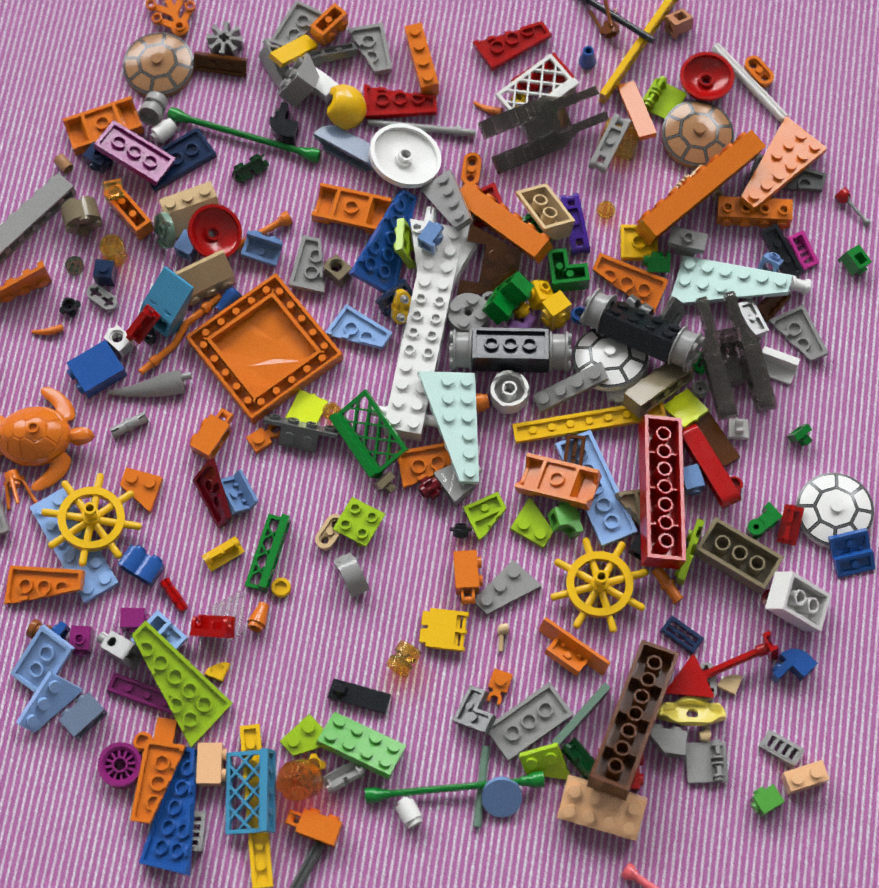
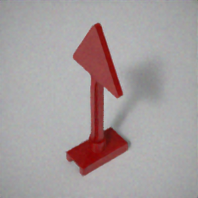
(693, 681)

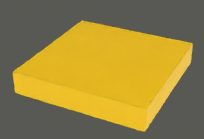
(632, 245)

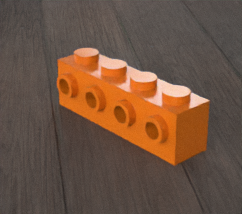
(733, 212)

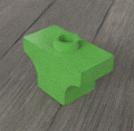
(566, 520)

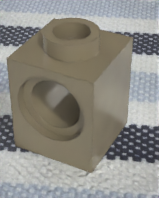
(341, 276)

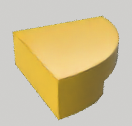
(218, 671)

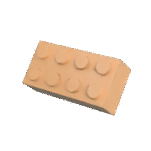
(600, 810)

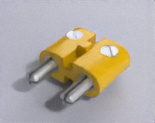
(401, 306)

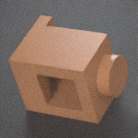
(678, 23)

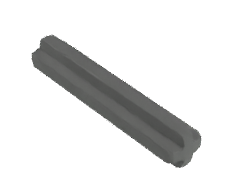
(307, 865)

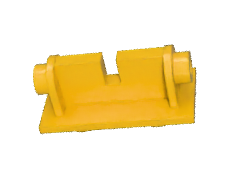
(223, 553)

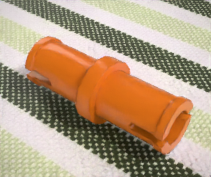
(667, 585)

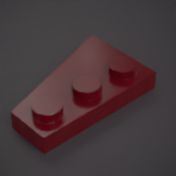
(212, 492)

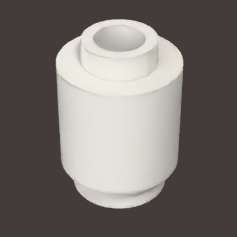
(163, 131)
(409, 812)

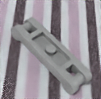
(609, 143)

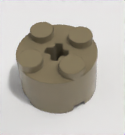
(81, 215)

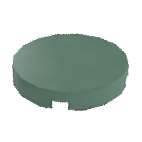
(165, 229)

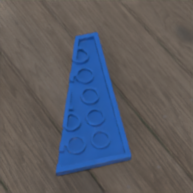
(378, 262)

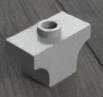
(687, 241)

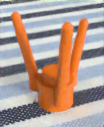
(13, 481)

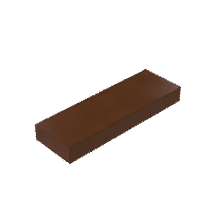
(220, 64)
(717, 439)

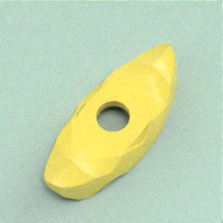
(707, 712)

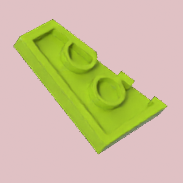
(692, 537)

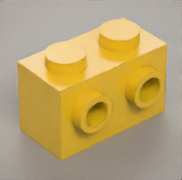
(555, 311)

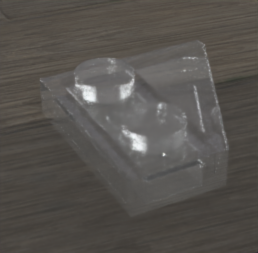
(232, 606)

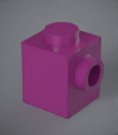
(132, 619)
(82, 639)

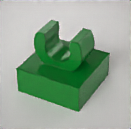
(801, 435)

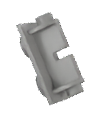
(343, 776)

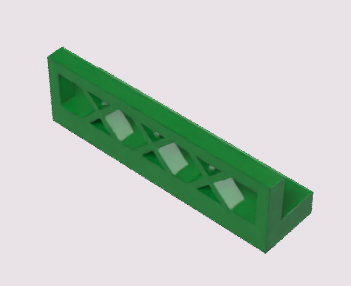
(272, 554)

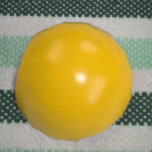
(347, 107)

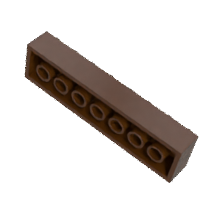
(633, 720)

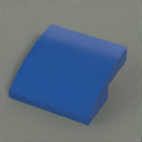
(851, 552)

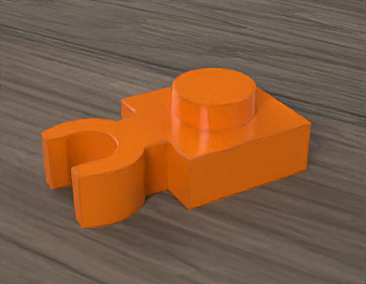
(261, 439)
(499, 683)

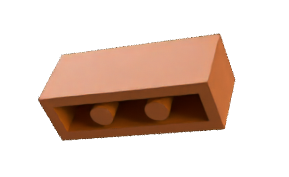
(132, 216)

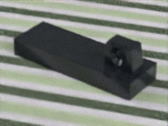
(778, 244)
(359, 696)

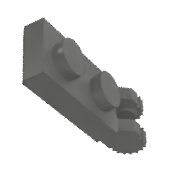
(332, 53)

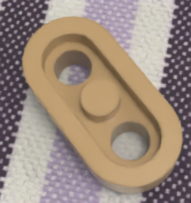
(327, 532)

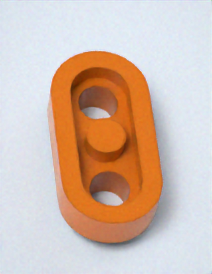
(760, 71)
(471, 171)

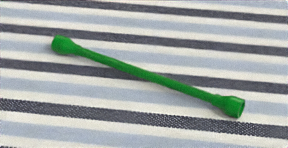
(310, 154)
(375, 795)

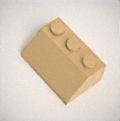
(185, 203)
(547, 211)
(208, 276)

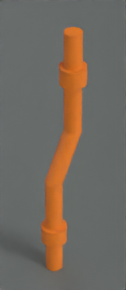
(155, 360)

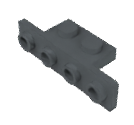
(300, 434)

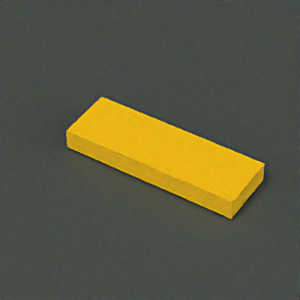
(293, 50)

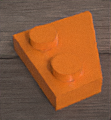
(144, 485)

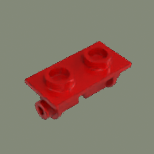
(142, 324)
(790, 524)

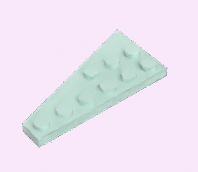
(712, 278)
(454, 411)

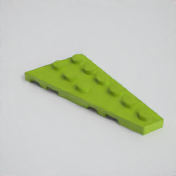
(185, 689)

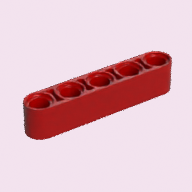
(710, 466)

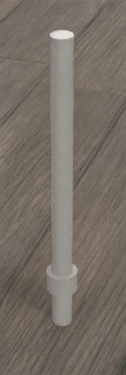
(456, 131)

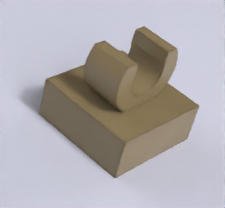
(385, 482)

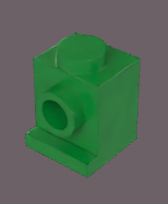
(855, 260)
(657, 261)

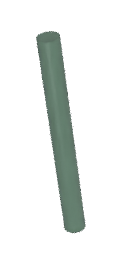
(482, 777)

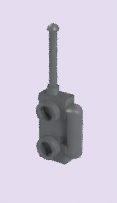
(673, 311)

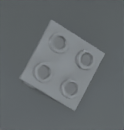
(706, 762)

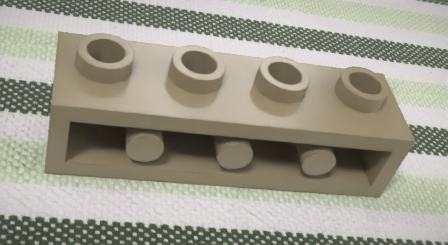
(656, 388)

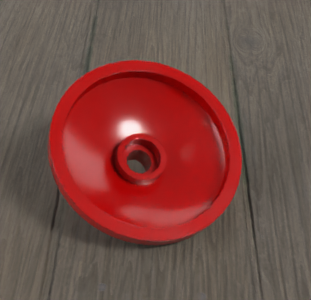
(709, 68)
(221, 223)

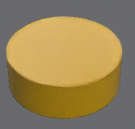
(281, 587)

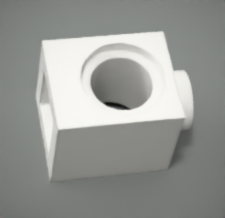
(122, 347)

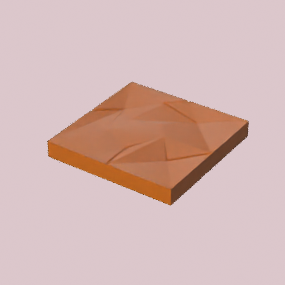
(264, 348)

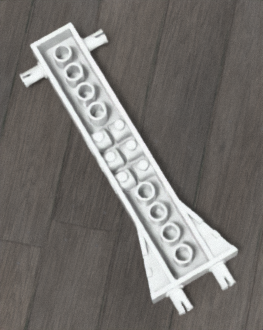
(425, 326)

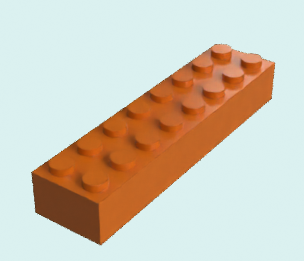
(699, 186)

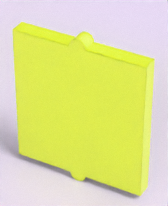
(307, 407)
(687, 407)

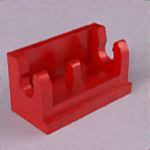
(213, 626)

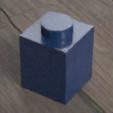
(105, 272)

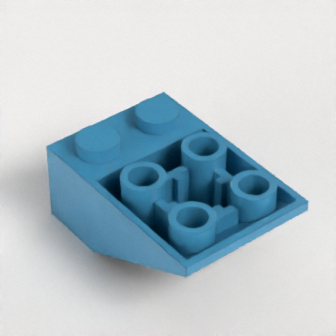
(170, 298)

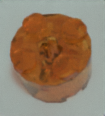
(300, 779)

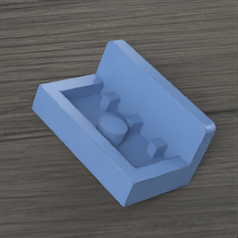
(262, 248)
(239, 493)

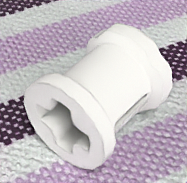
(800, 285)

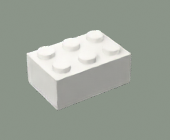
(798, 601)

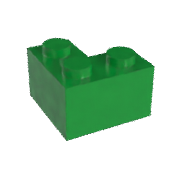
(566, 276)
(507, 298)

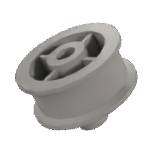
(466, 312)

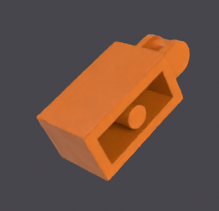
(212, 434)
(466, 575)
(316, 826)

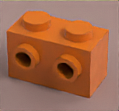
(329, 25)

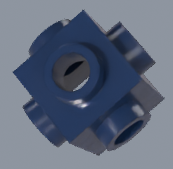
(96, 160)

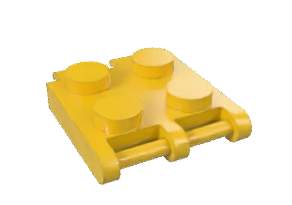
(443, 629)

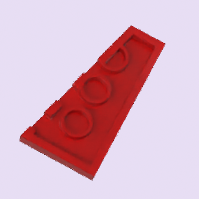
(508, 46)
(395, 104)

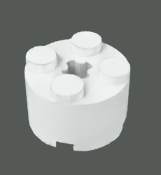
(517, 386)

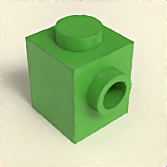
(766, 800)

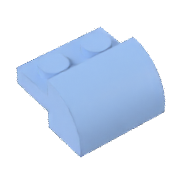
(167, 630)

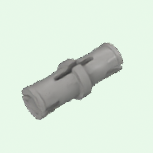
(129, 425)

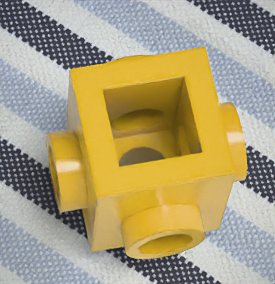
(540, 292)

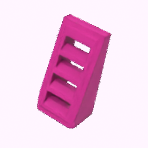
(807, 248)

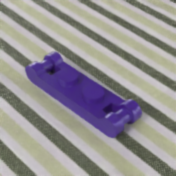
(579, 229)

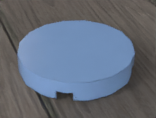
(501, 797)

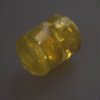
(113, 249)
(404, 657)

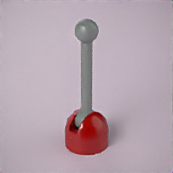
(844, 196)

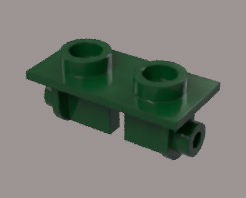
(243, 171)
(579, 757)

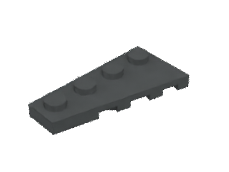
(806, 181)

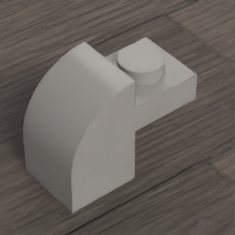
(351, 574)

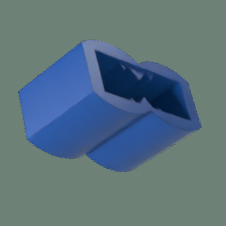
(141, 565)

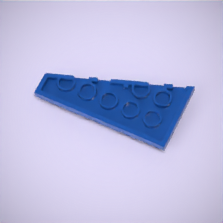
(171, 831)

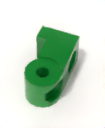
(761, 525)

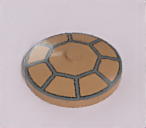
(158, 64)
(696, 133)

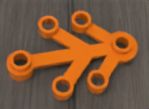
(172, 10)

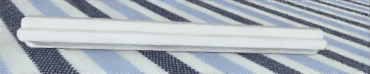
(751, 84)

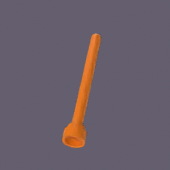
(283, 220)

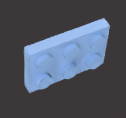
(44, 654)

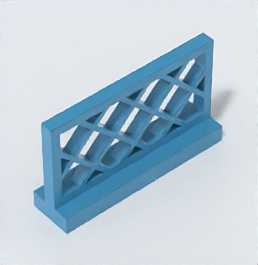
(266, 793)

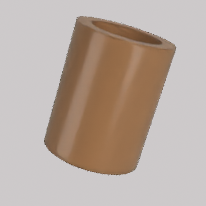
(63, 163)

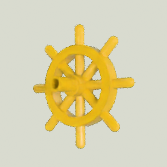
(91, 519)
(599, 584)

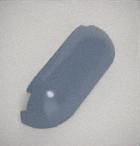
(345, 147)

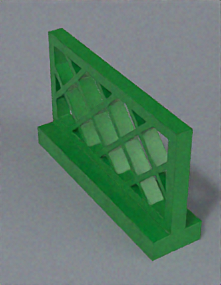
(355, 442)

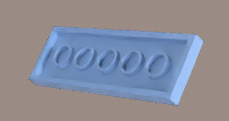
(606, 514)
(98, 574)

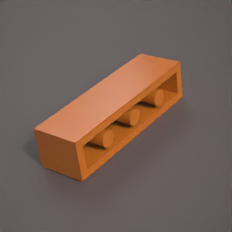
(421, 59)

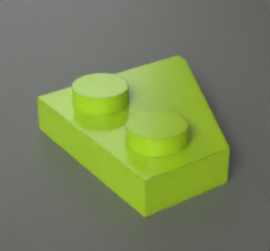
(404, 243)
(484, 514)
(532, 525)
(303, 737)
(545, 759)

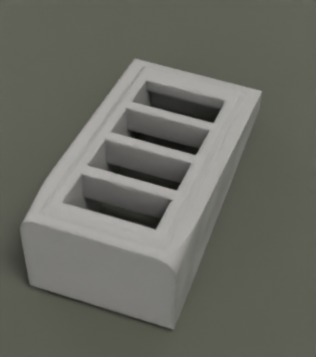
(777, 754)
(199, 848)

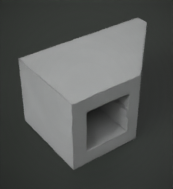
(669, 741)

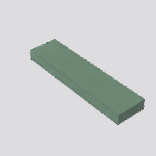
(582, 714)

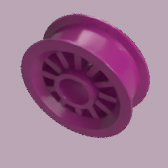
(109, 752)

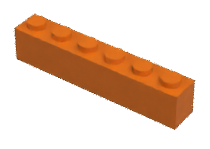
(505, 223)

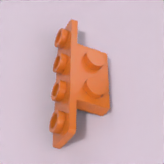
(570, 651)

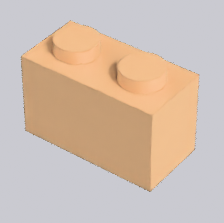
(211, 765)
(804, 777)

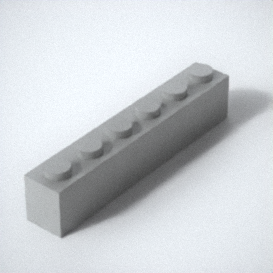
(34, 214)

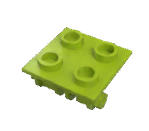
(662, 97)
(359, 522)

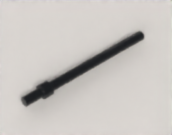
(619, 19)

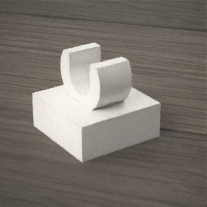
(738, 429)

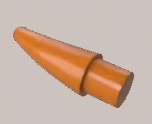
(493, 110)
(49, 331)

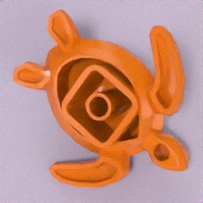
(41, 436)

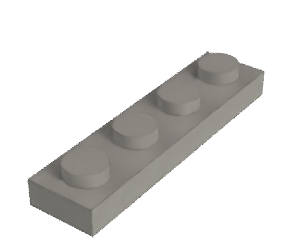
(571, 387)

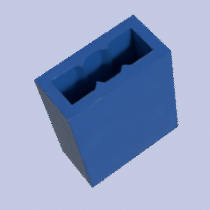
(96, 369)

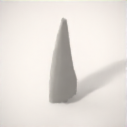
(275, 72)
(159, 386)

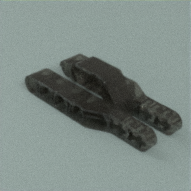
(544, 126)
(723, 362)

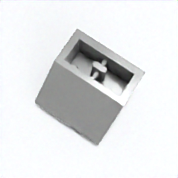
(299, 80)

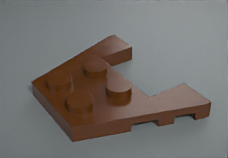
(498, 263)

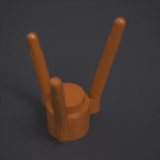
(610, 28)

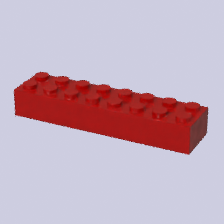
(661, 492)

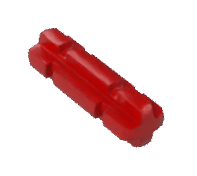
(174, 595)

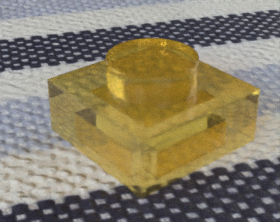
(113, 189)

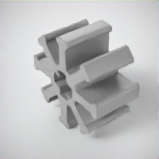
(225, 41)

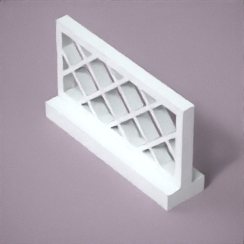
(563, 90)

